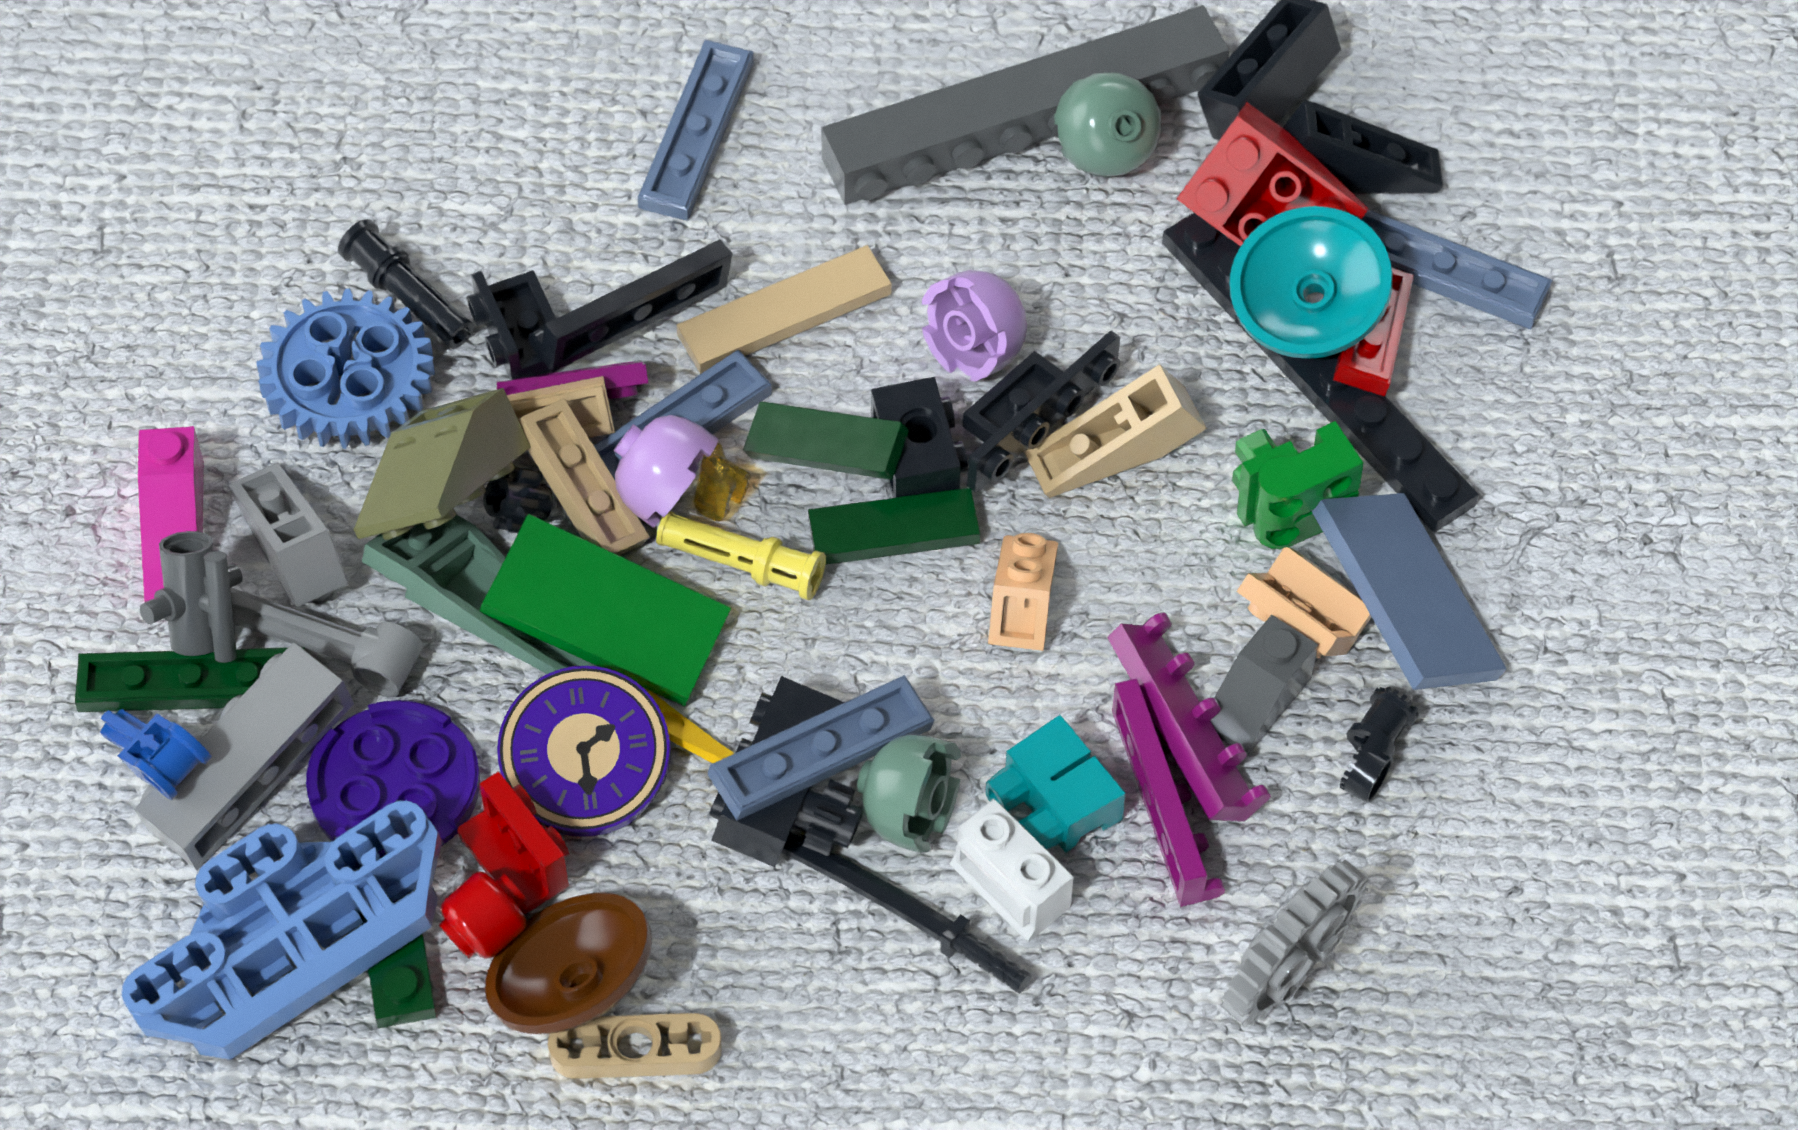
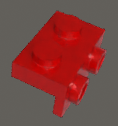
(515, 844)

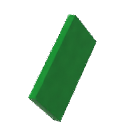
(605, 609)

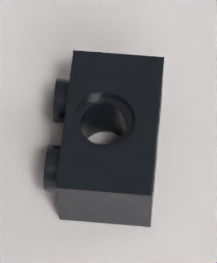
(927, 416)

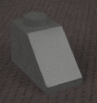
(1263, 683)

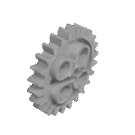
(1301, 936)

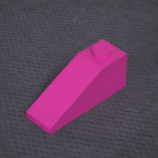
(168, 493)

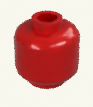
(483, 915)

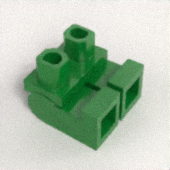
(1284, 486)

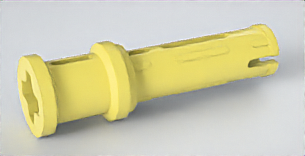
(764, 559)

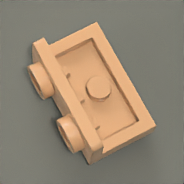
(1307, 602)

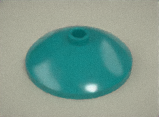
(1308, 254)

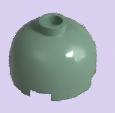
(1108, 124)
(910, 790)

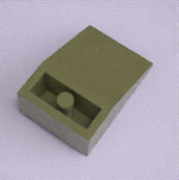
(440, 463)

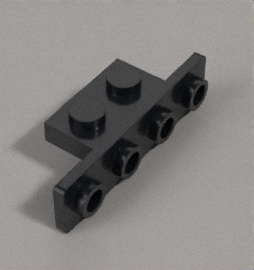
(1028, 403)

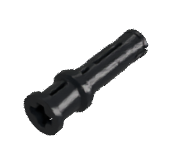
(391, 270)

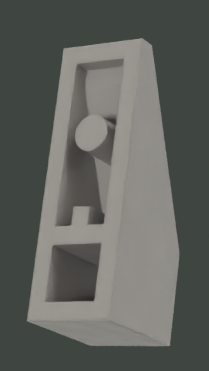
(289, 535)

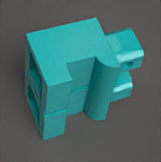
(1059, 785)

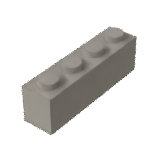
(251, 753)

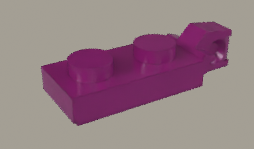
(619, 379)

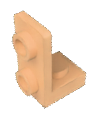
(1022, 591)

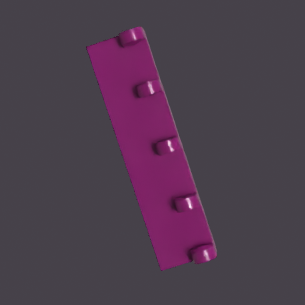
(1186, 721)
(1163, 798)

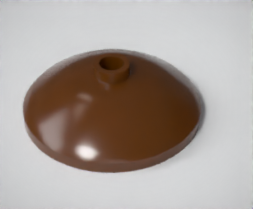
(569, 964)

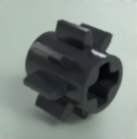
(515, 497)
(829, 817)

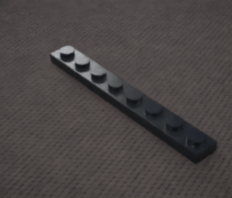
(1367, 419)

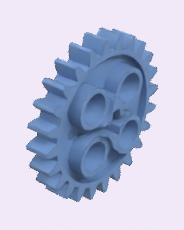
(302, 358)

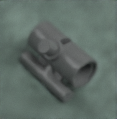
(195, 596)

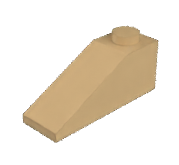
(1117, 434)

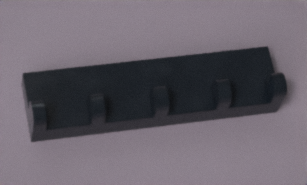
(632, 306)

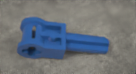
(155, 751)

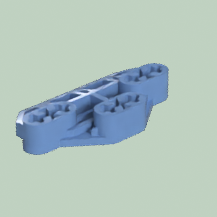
(281, 917)

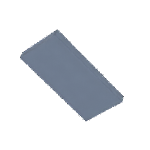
(1409, 591)

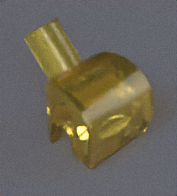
(718, 484)

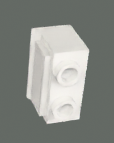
(1011, 870)

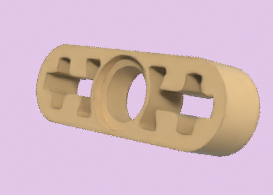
(678, 1027)

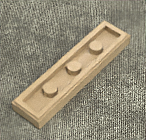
(784, 308)

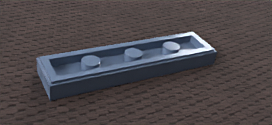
(695, 130)
(1462, 272)
(707, 400)
(819, 747)

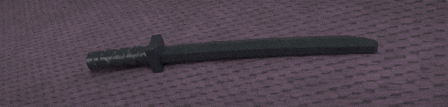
(952, 934)

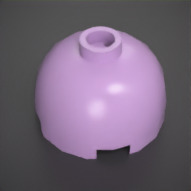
(974, 323)
(660, 464)

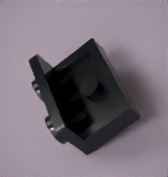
(511, 313)

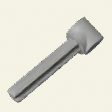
(377, 656)

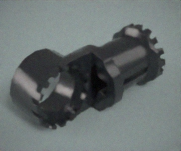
(1375, 741)

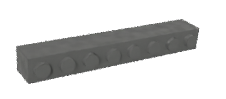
(1011, 106)

